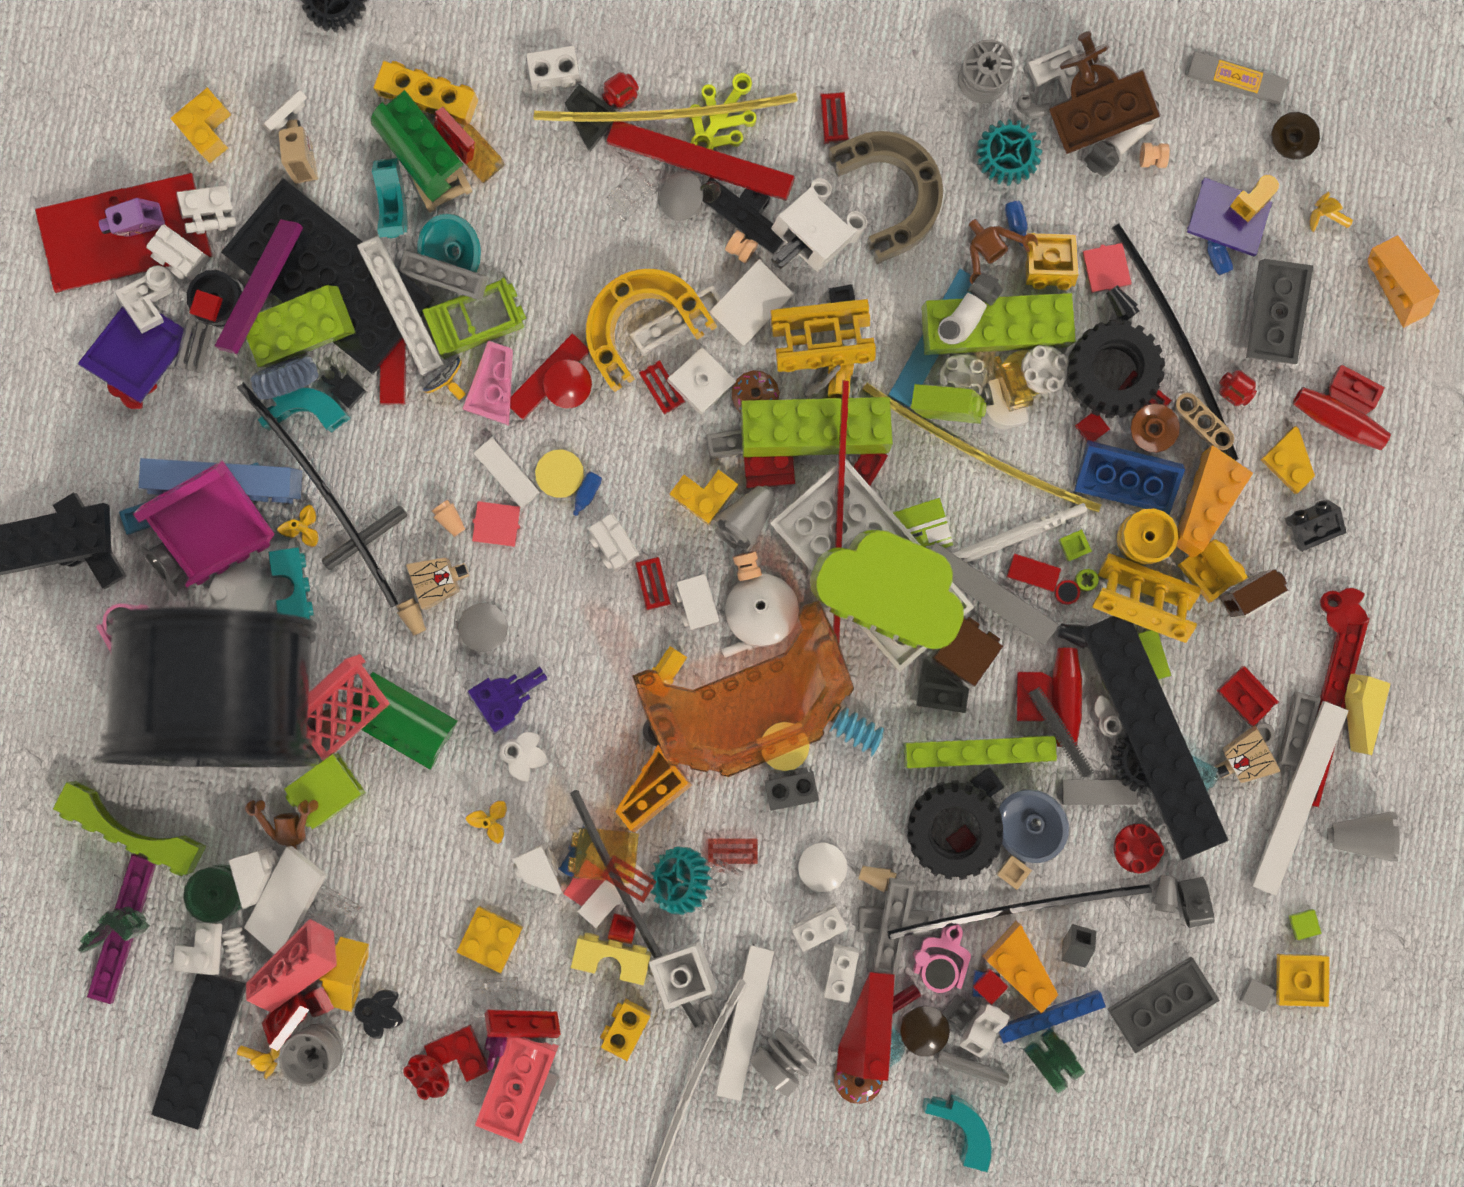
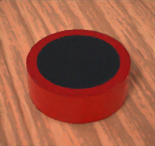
(1067, 592)

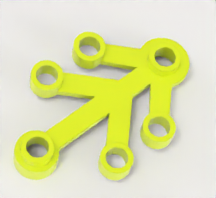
(721, 121)

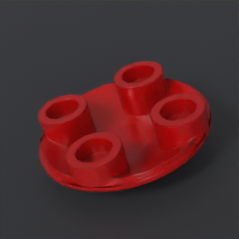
(567, 383)
(1138, 848)
(427, 1076)

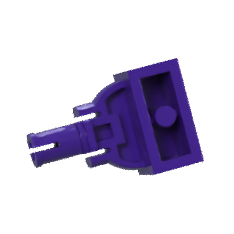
(500, 701)

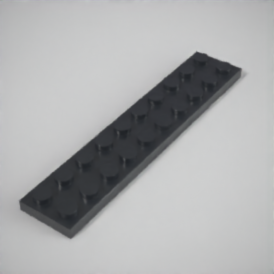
(1154, 736)

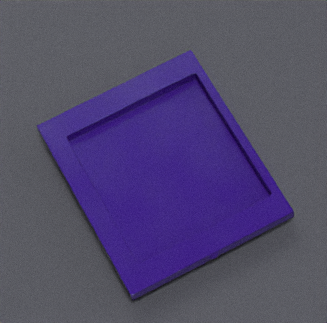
(132, 358)

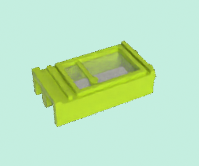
(472, 322)

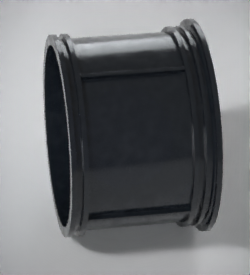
(208, 688)

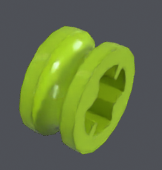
(1094, 580)

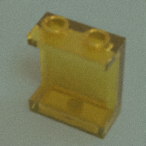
(586, 859)

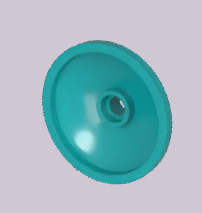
(446, 234)

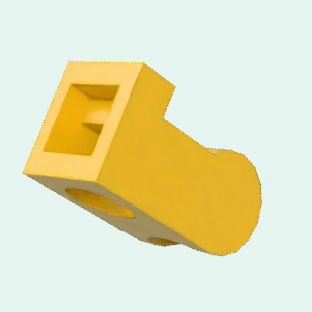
(1250, 204)

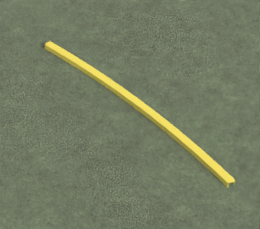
(665, 114)
(980, 455)

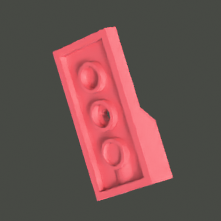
(508, 1109)

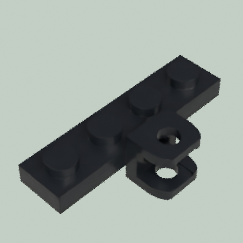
(746, 216)
(105, 566)

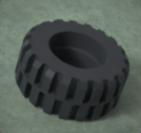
(1133, 343)
(947, 862)

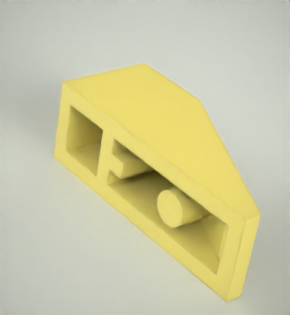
(1365, 706)

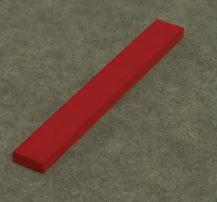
(701, 160)
(1341, 666)

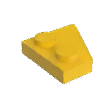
(1290, 461)

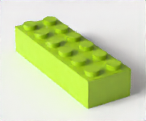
(1005, 325)
(813, 427)

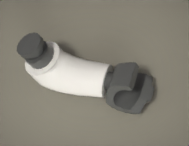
(1107, 152)
(970, 310)

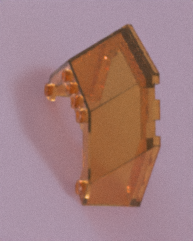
(725, 720)

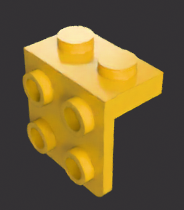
(1213, 570)

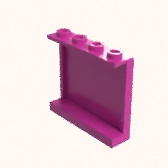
(207, 523)

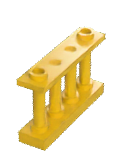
(1153, 584)

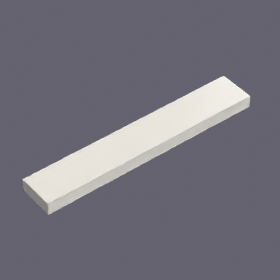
(400, 305)
(744, 1023)

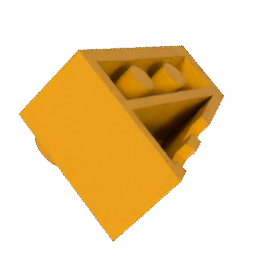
(1403, 280)
(652, 791)
(1020, 965)

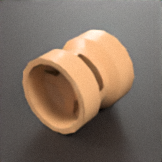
(1154, 155)
(741, 246)
(747, 566)

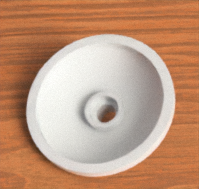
(767, 625)

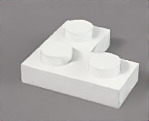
(1048, 69)
(138, 302)
(205, 953)

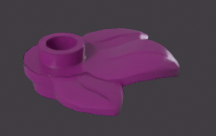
(496, 1048)

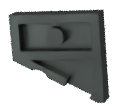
(584, 101)
(940, 690)

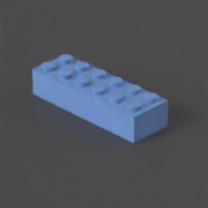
(257, 481)

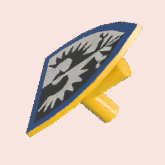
(445, 379)

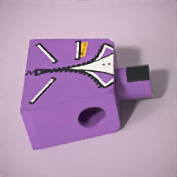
(132, 218)

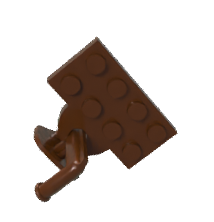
(1101, 106)

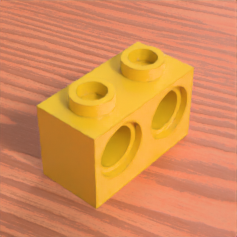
(629, 1031)

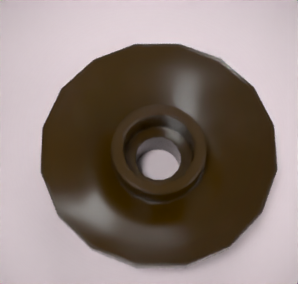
(1301, 127)

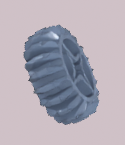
(284, 377)

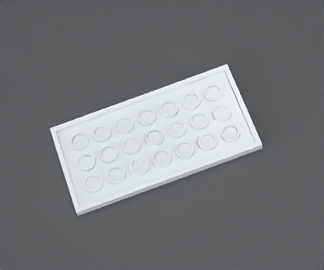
(811, 527)

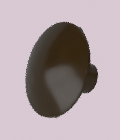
(924, 1031)

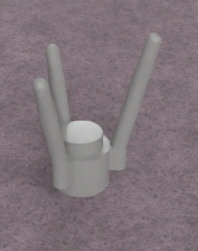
(819, 390)

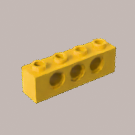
(394, 73)

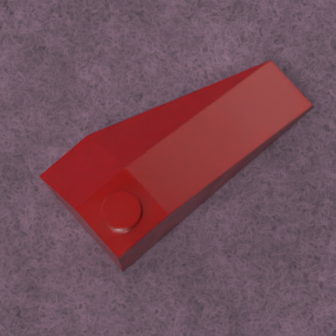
(867, 1038)

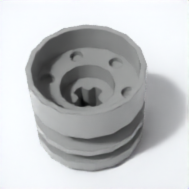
(979, 82)
(298, 1057)
(781, 1063)

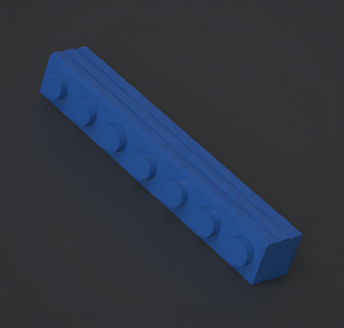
(1052, 1016)

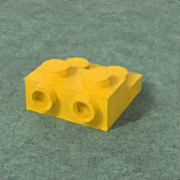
(1052, 261)

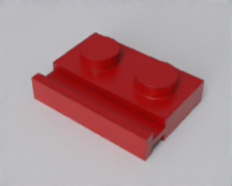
(454, 135)
(769, 471)
(1247, 696)

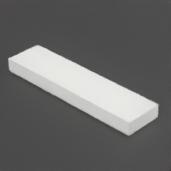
(670, 323)

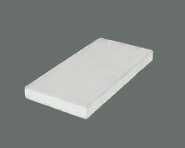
(285, 900)

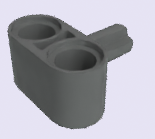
(1196, 902)

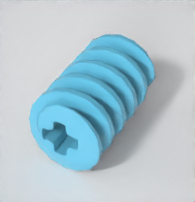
(857, 730)

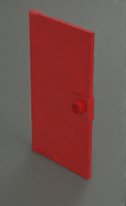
(85, 256)

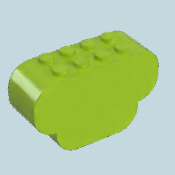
(890, 586)

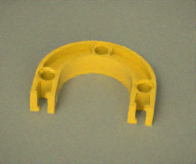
(609, 307)

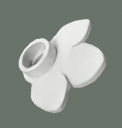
(1105, 711)
(527, 755)

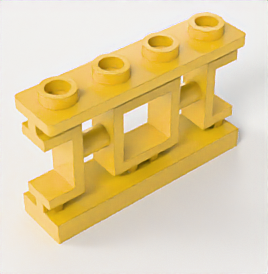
(821, 319)

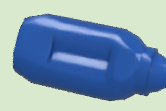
(1016, 218)
(1219, 258)
(586, 491)

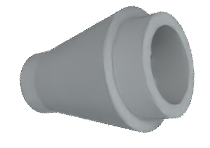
(1166, 895)

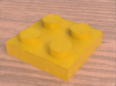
(489, 939)
(1302, 980)

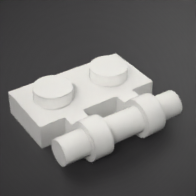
(277, 118)
(206, 202)

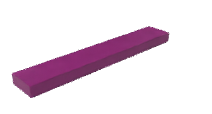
(258, 286)
(115, 948)

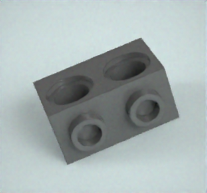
(792, 796)

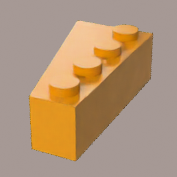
(1212, 495)

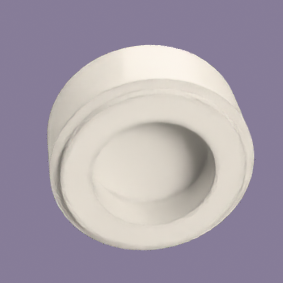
(158, 278)

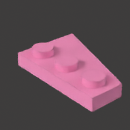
(492, 385)

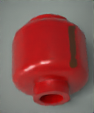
(620, 90)
(1237, 388)

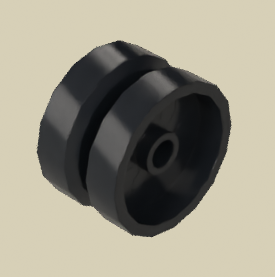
(220, 285)

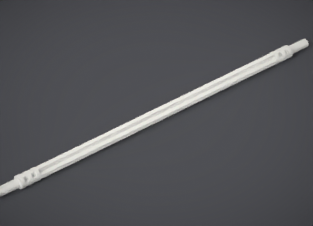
(970, 553)

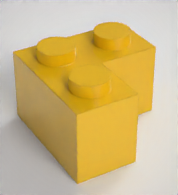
(199, 120)
(704, 502)
(343, 981)

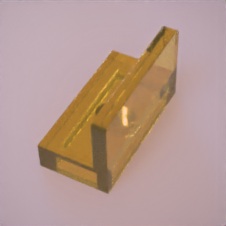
(485, 160)
(1012, 384)

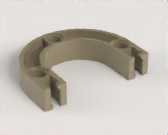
(912, 159)

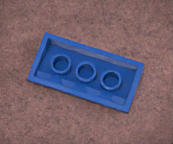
(1129, 477)

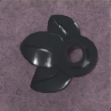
(382, 1014)

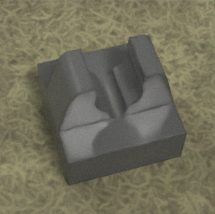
(959, 1011)

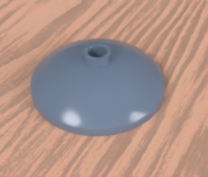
(1023, 836)

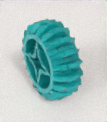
(999, 135)
(673, 894)

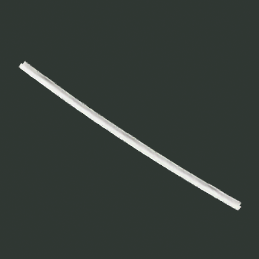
(692, 1082)

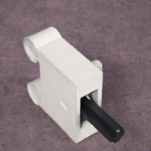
(814, 228)

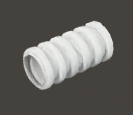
(237, 952)

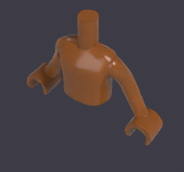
(991, 245)
(288, 826)

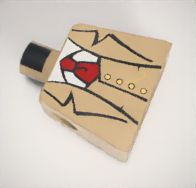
(297, 153)
(436, 580)
(1248, 757)

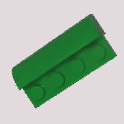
(416, 144)
(407, 723)

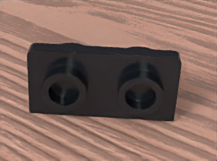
(1316, 524)

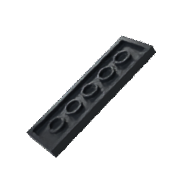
(55, 538)
(199, 1050)

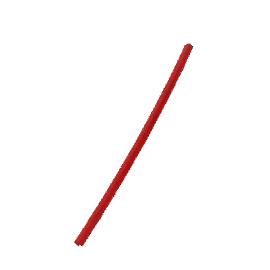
(840, 481)

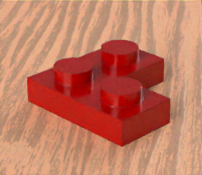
(463, 1047)

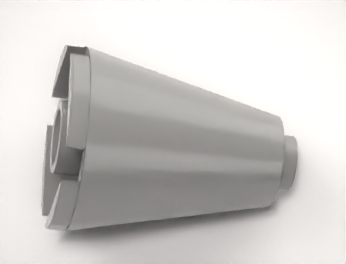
(745, 518)
(1367, 836)

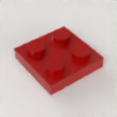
(283, 1020)

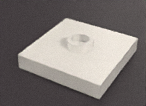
(701, 381)

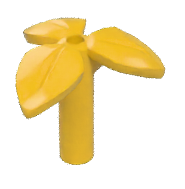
(1328, 207)
(294, 527)
(480, 819)
(260, 1060)

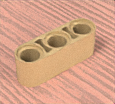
(1198, 410)

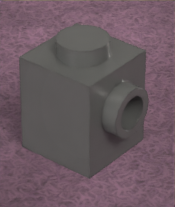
(1078, 945)

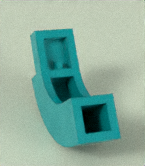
(391, 198)
(325, 408)
(977, 1142)

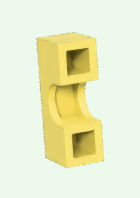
(591, 950)

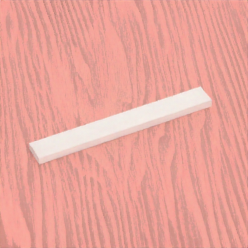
(1299, 798)

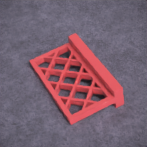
(329, 688)

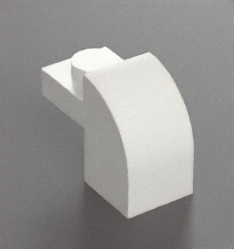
(998, 413)
(983, 1029)

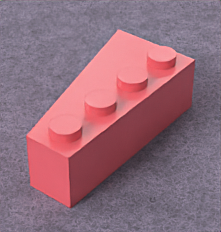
(293, 967)

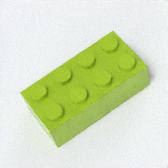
(299, 326)

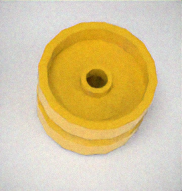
(1159, 544)

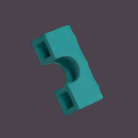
(289, 564)

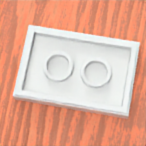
(749, 302)

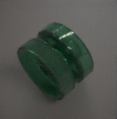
(201, 894)
(1054, 1060)

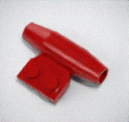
(1346, 407)
(1061, 689)

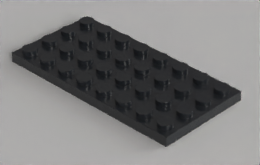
(322, 257)

